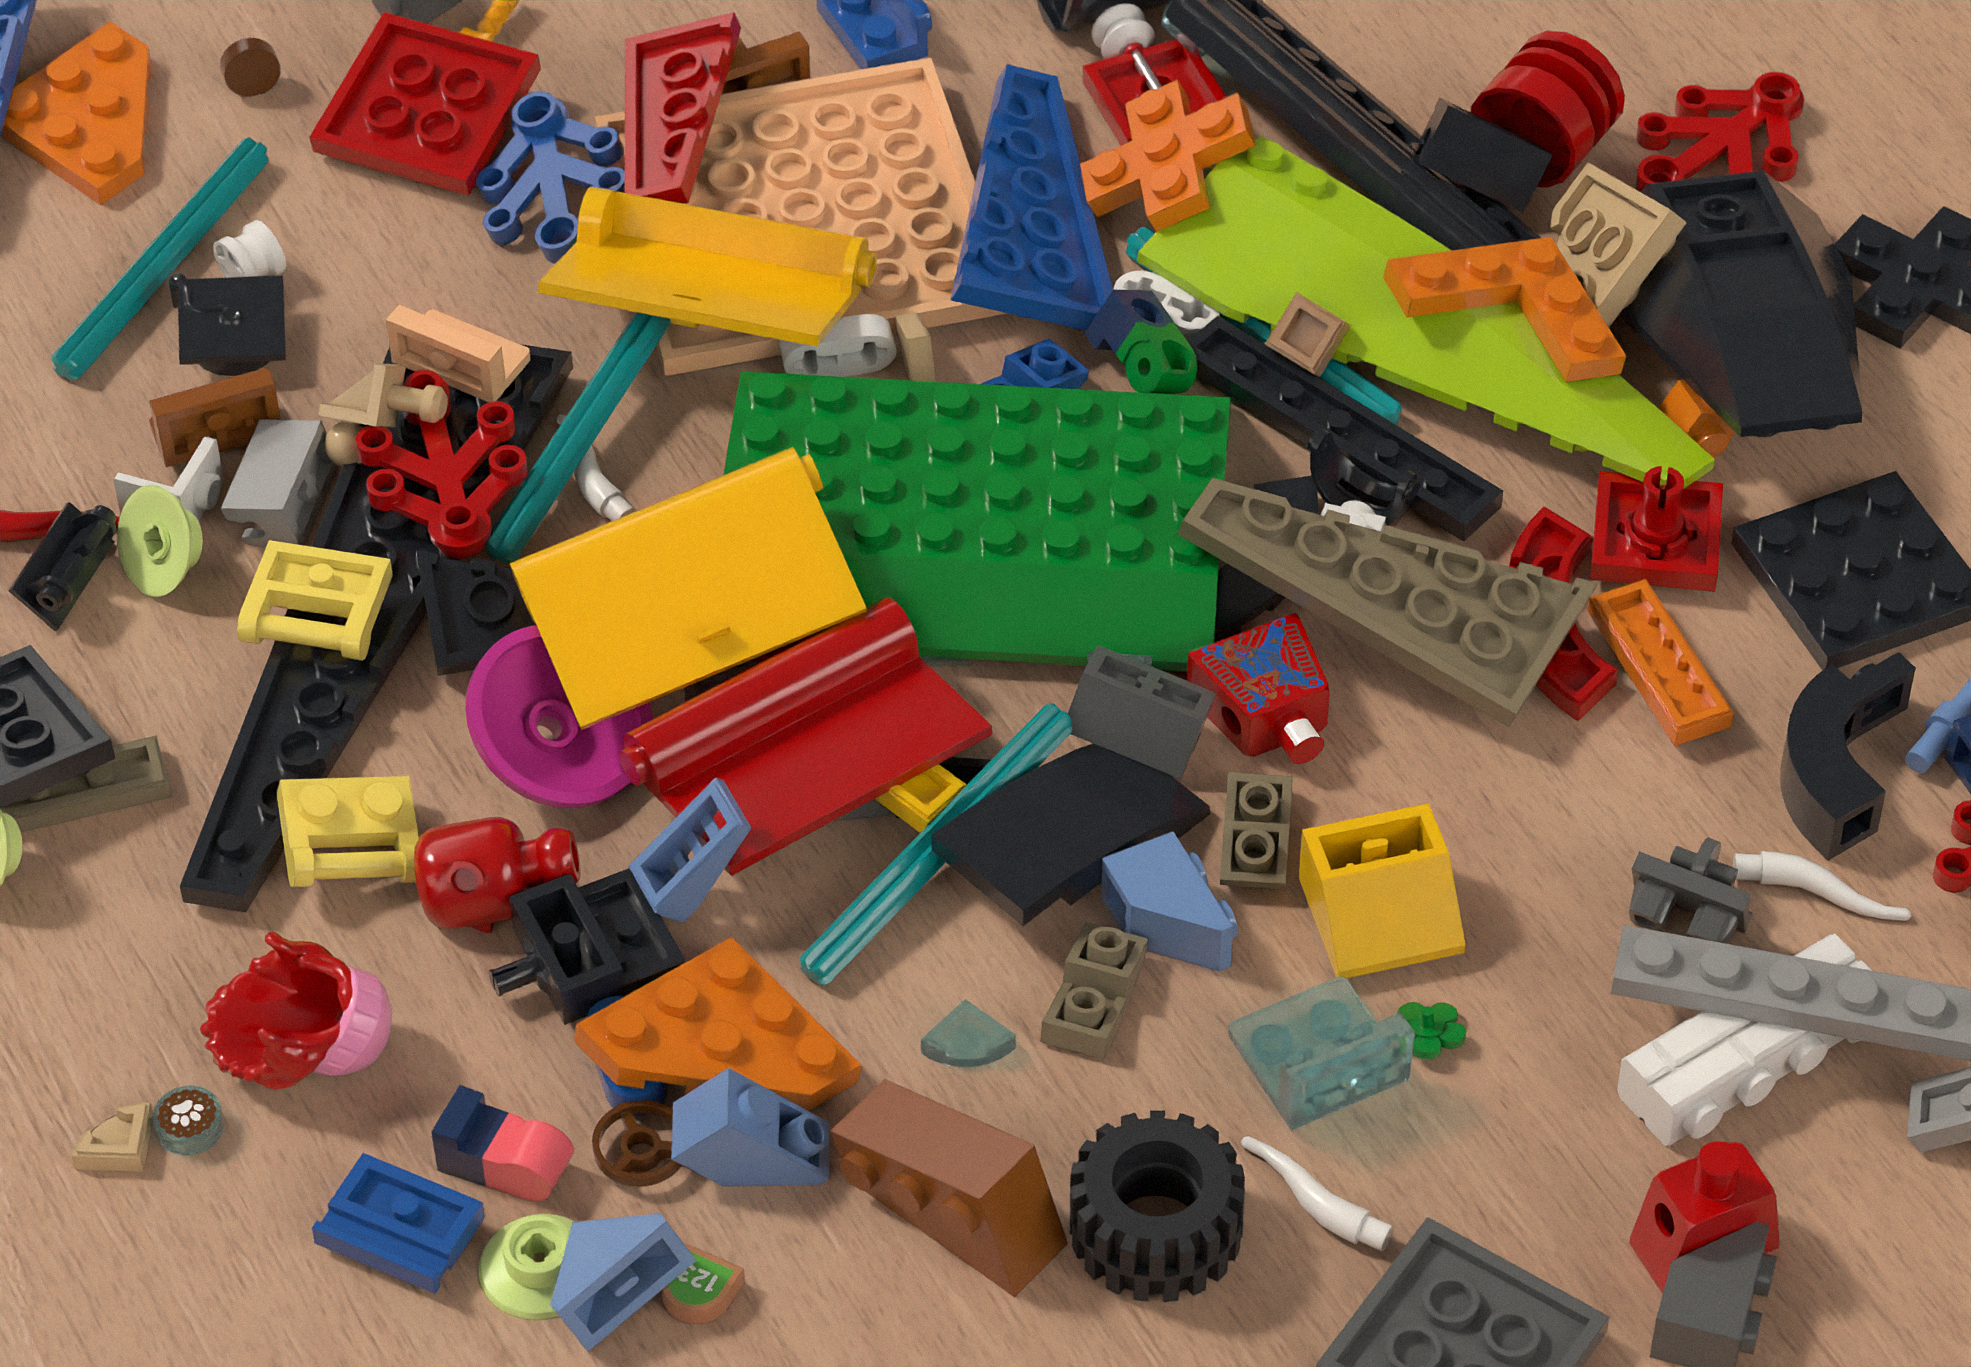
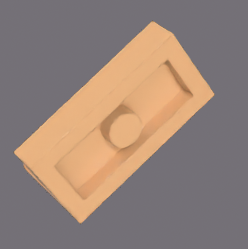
(455, 351)

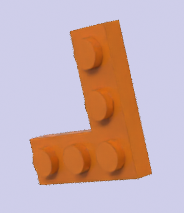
(1518, 272)

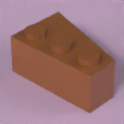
(954, 1182)

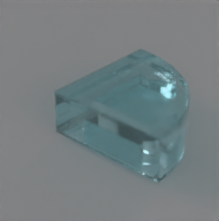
(968, 1038)

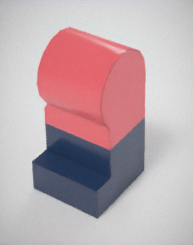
(499, 1147)

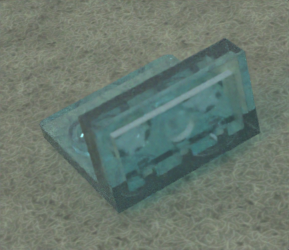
(1322, 1051)

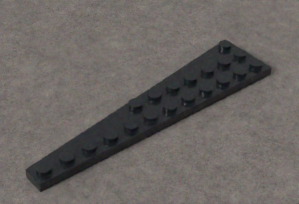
(313, 695)

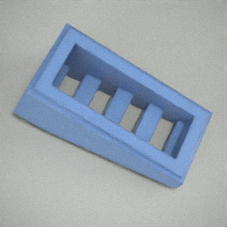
(656, 867)

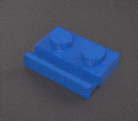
(398, 1222)

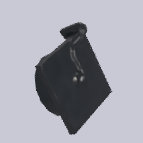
(230, 322)

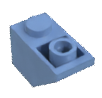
(1166, 897)
(748, 1135)

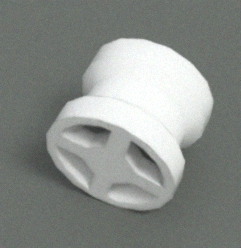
(251, 253)

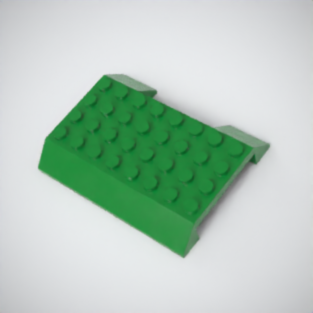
(1008, 510)

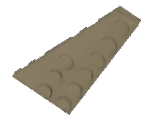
(1412, 597)

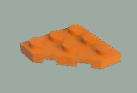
(87, 113)
(717, 1017)

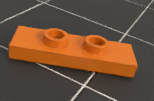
(1660, 662)

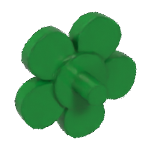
(1433, 1028)

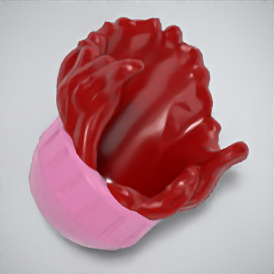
(297, 1017)

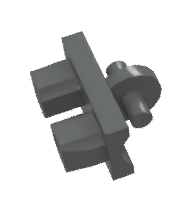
(1693, 884)

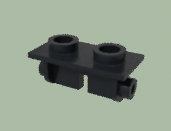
(65, 562)

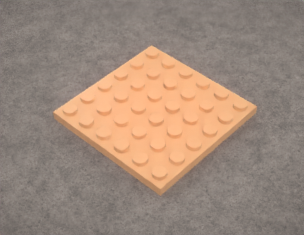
(847, 157)

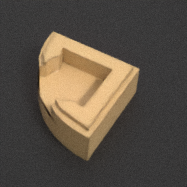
(915, 347)
(117, 1142)

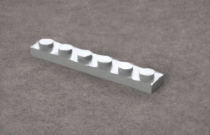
(1794, 992)

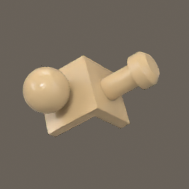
(376, 403)

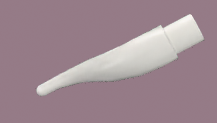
(597, 489)
(1796, 871)
(1329, 1210)

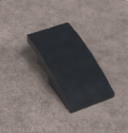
(1057, 822)

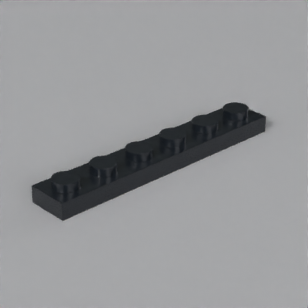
(1306, 404)

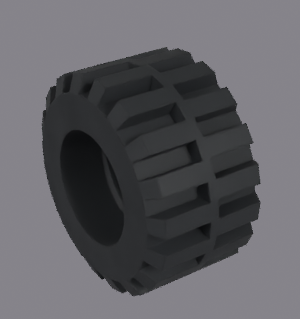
(1156, 1251)

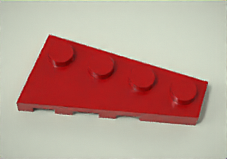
(671, 103)

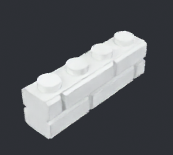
(1720, 1060)

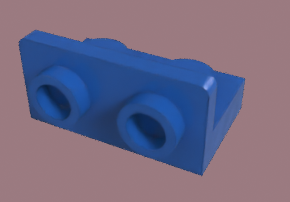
(879, 30)

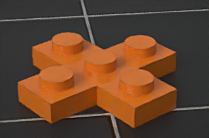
(1167, 155)

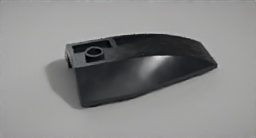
(1753, 306)

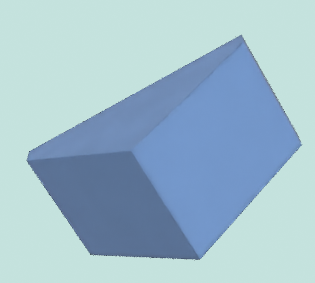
(615, 1270)

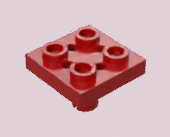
(1657, 521)

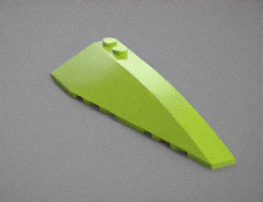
(1295, 229)

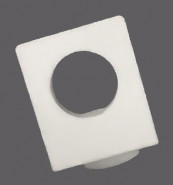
(195, 488)

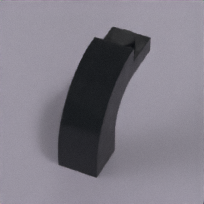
(1820, 781)

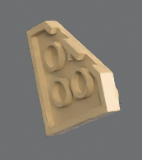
(1612, 237)

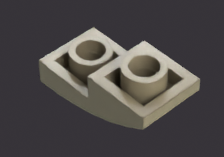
(1256, 830)
(1094, 990)

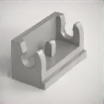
(281, 482)

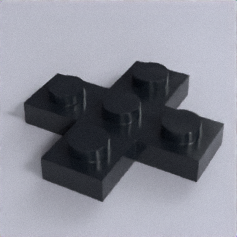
(1910, 275)

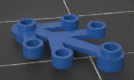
(537, 126)

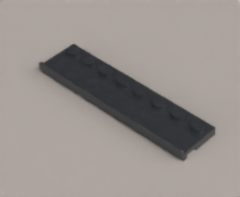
(1342, 121)

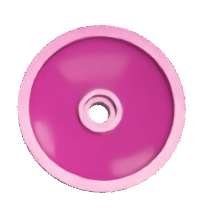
(515, 693)

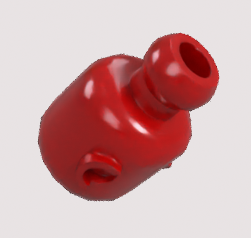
(477, 864)

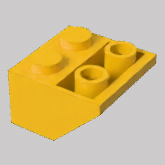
(1381, 891)

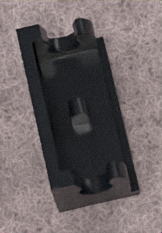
(1482, 155)

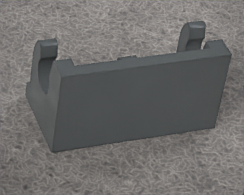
(1139, 711)

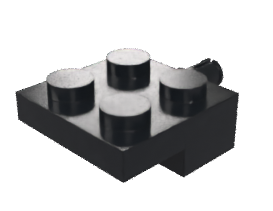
(586, 942)

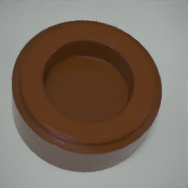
(250, 67)

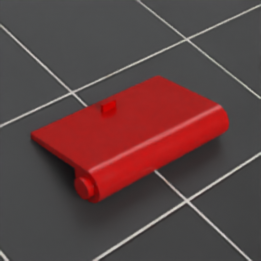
(808, 732)

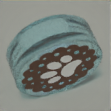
(188, 1120)

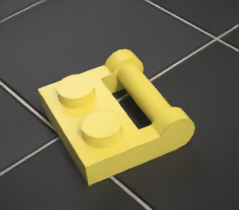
(315, 583)
(347, 815)

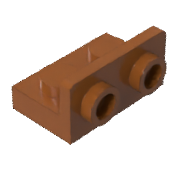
(217, 410)

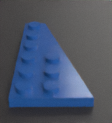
(1028, 226)

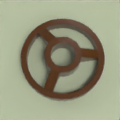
(636, 1135)

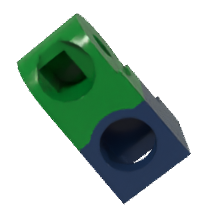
(1145, 341)

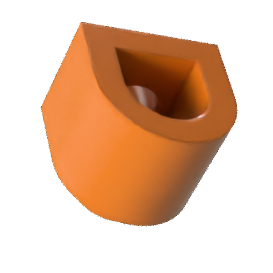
(1697, 418)

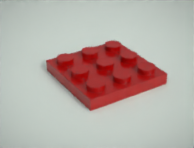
(425, 103)

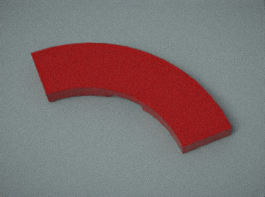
(1576, 674)

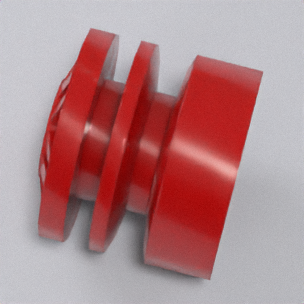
(1557, 96)

